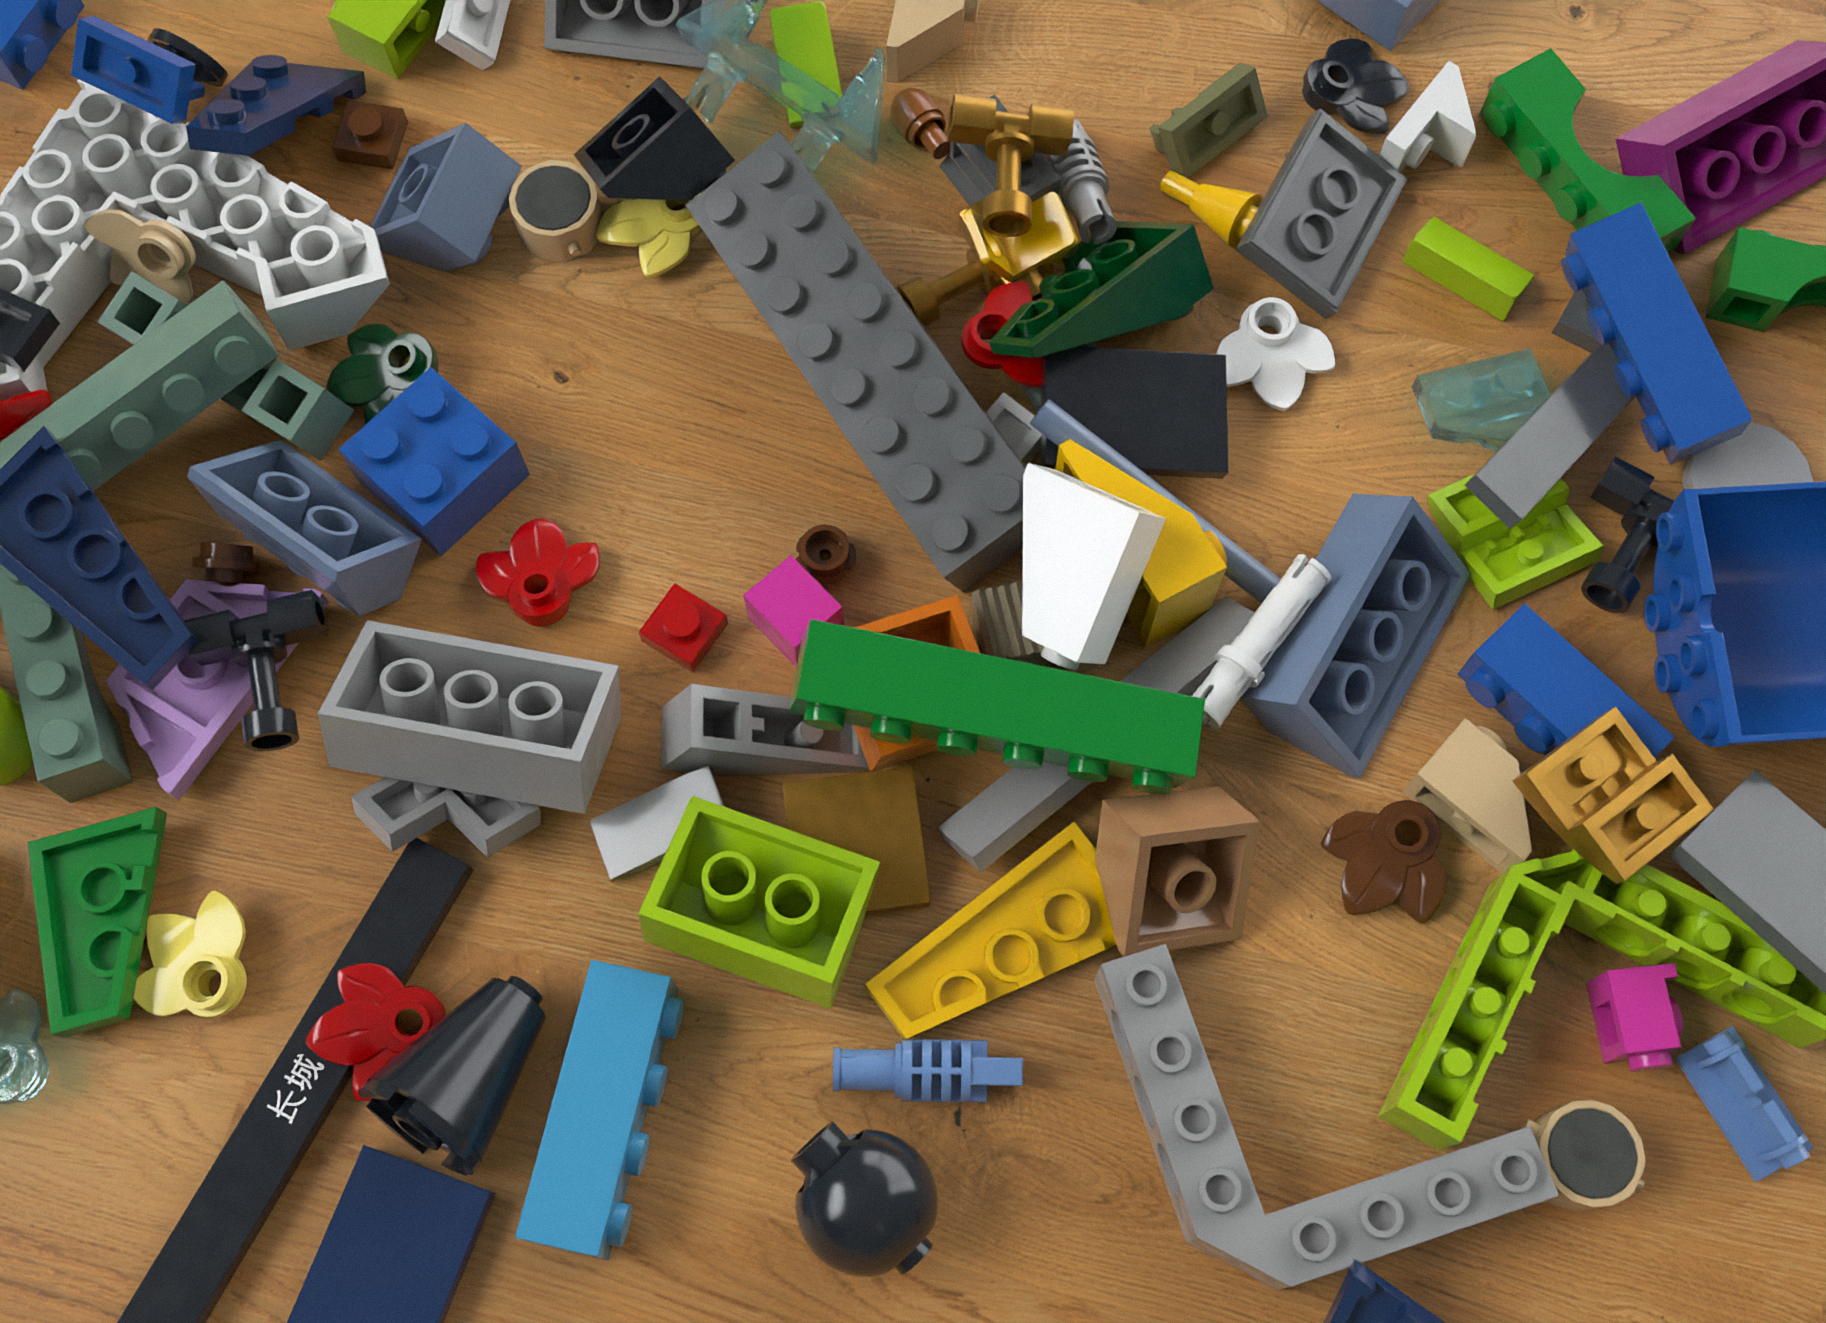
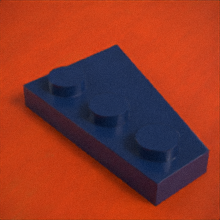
(265, 101)

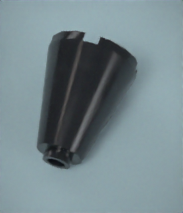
(460, 1074)

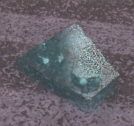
(1481, 398)

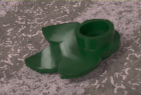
(375, 369)

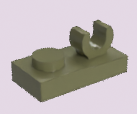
(1211, 121)

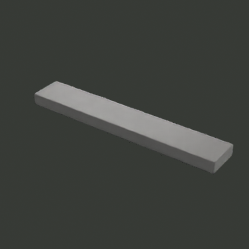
(1030, 796)

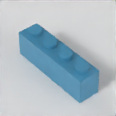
(600, 1111)

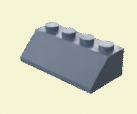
(1363, 635)

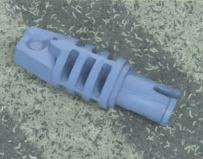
(926, 1070)

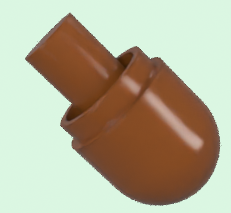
(920, 121)

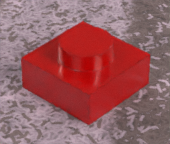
(683, 627)

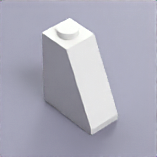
(1079, 564)

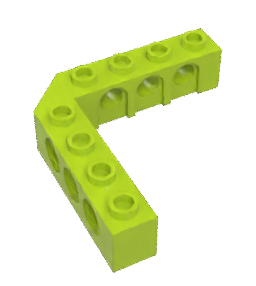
(1642, 918)

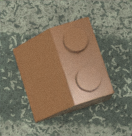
(1176, 868)

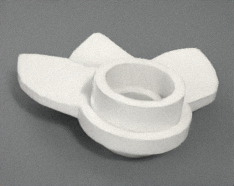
(1275, 361)

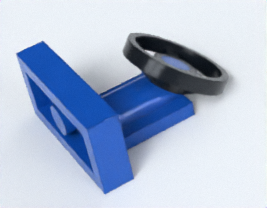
(148, 74)

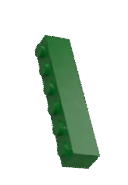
(996, 707)

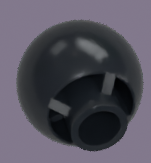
(865, 1201)

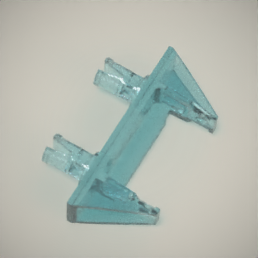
(722, 34)

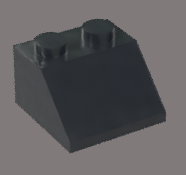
(655, 150)

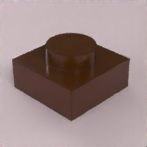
(370, 134)

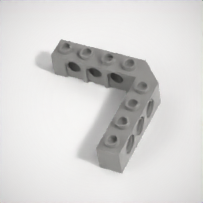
(1212, 1181)

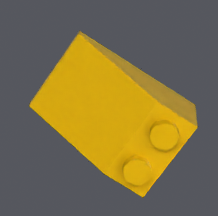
(1184, 564)

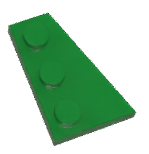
(93, 916)

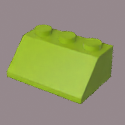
(759, 901)

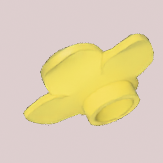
(654, 227)
(188, 955)

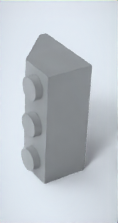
(622, 29)

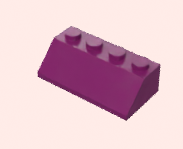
(1738, 141)

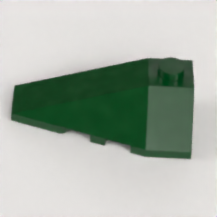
(1111, 288)

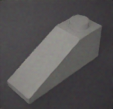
(750, 736)

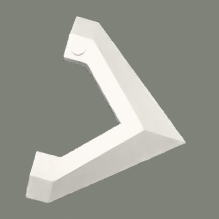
(242, 222)

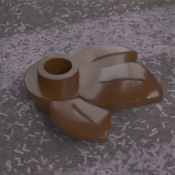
(1381, 867)

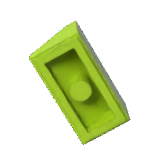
(1467, 268)

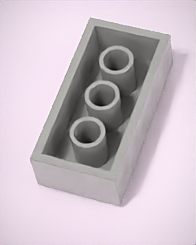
(472, 716)

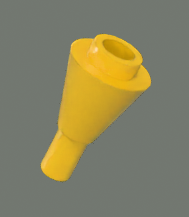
(1220, 208)

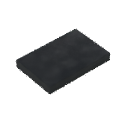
(1146, 404)

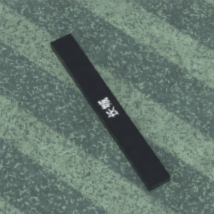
(290, 1103)

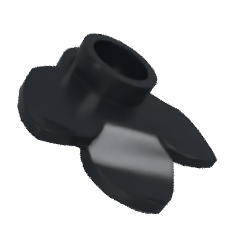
(1354, 85)

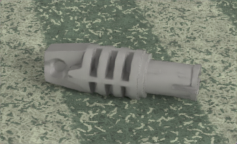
(1085, 187)

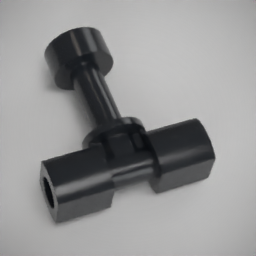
(1627, 492)
(259, 645)

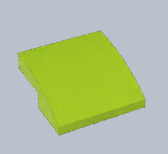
(1515, 560)

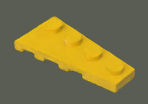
(1010, 935)

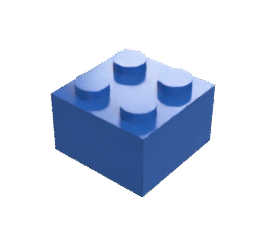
(435, 461)

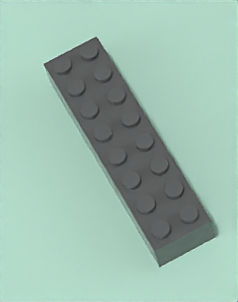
(868, 360)

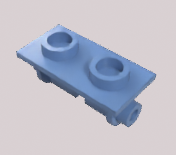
(1744, 1104)

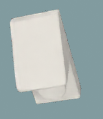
(1435, 122)

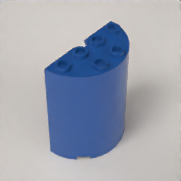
(1743, 612)

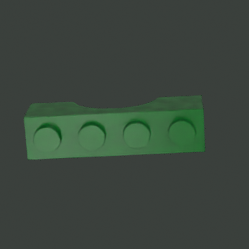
(1534, 117)
(1764, 277)

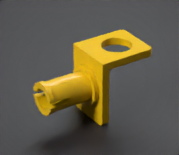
(1044, 243)

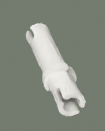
(1243, 661)

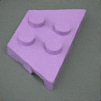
(194, 704)

